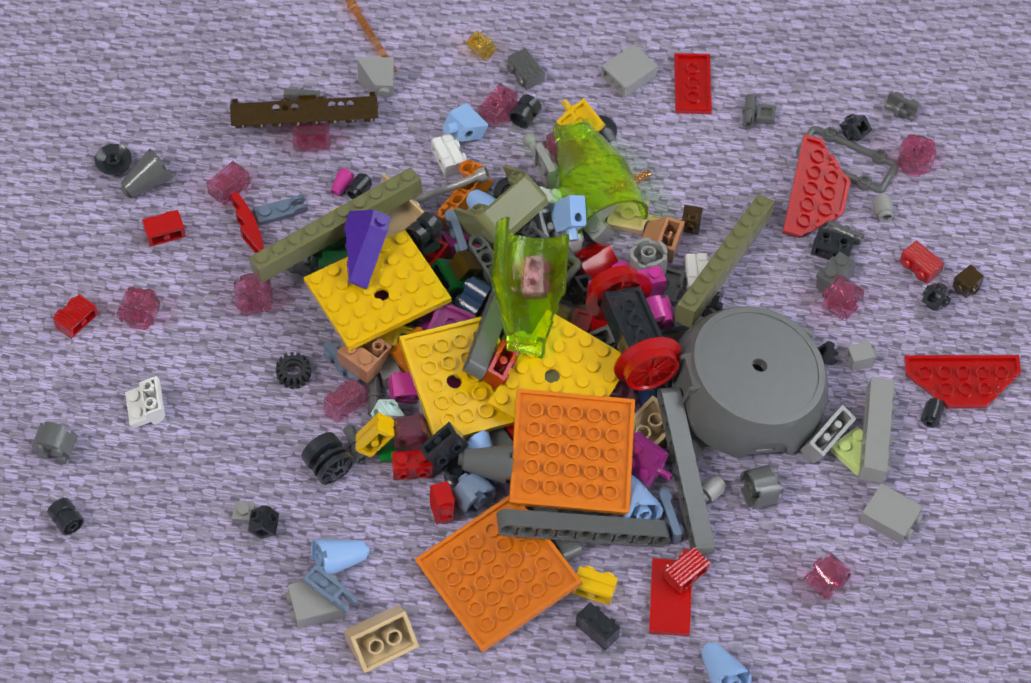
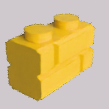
(375, 434)
(596, 585)

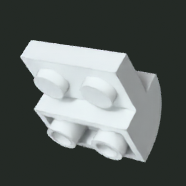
(145, 403)

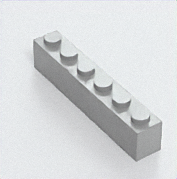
(876, 430)

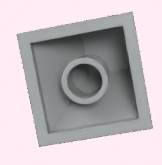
(377, 74)

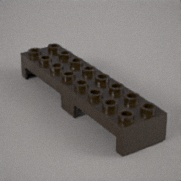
(309, 109)

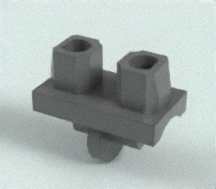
(901, 106)

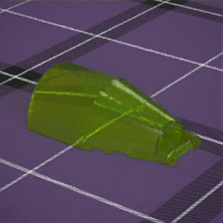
(594, 169)
(522, 319)

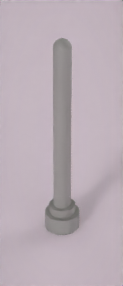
(481, 175)

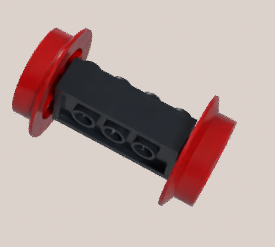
(646, 355)

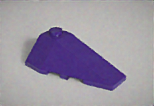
(364, 237)

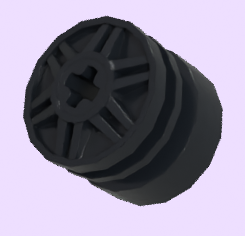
(327, 458)

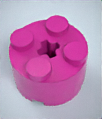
(662, 311)

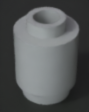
(883, 207)
(713, 489)

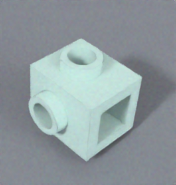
(387, 407)

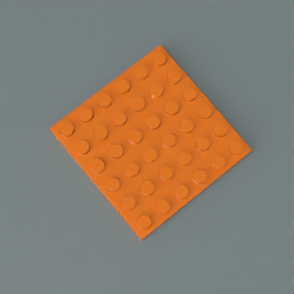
(572, 451)
(496, 579)

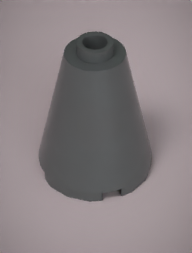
(145, 175)
(488, 462)

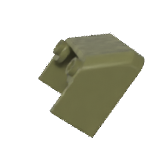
(518, 202)

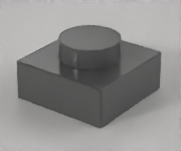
(766, 113)

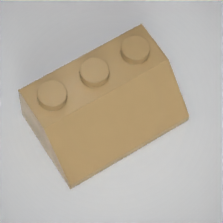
(649, 422)
(381, 638)

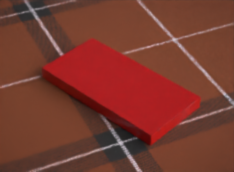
(692, 83)
(668, 609)

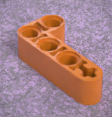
(459, 196)

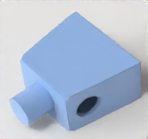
(465, 124)
(569, 215)

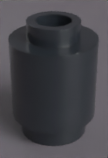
(359, 185)
(932, 413)

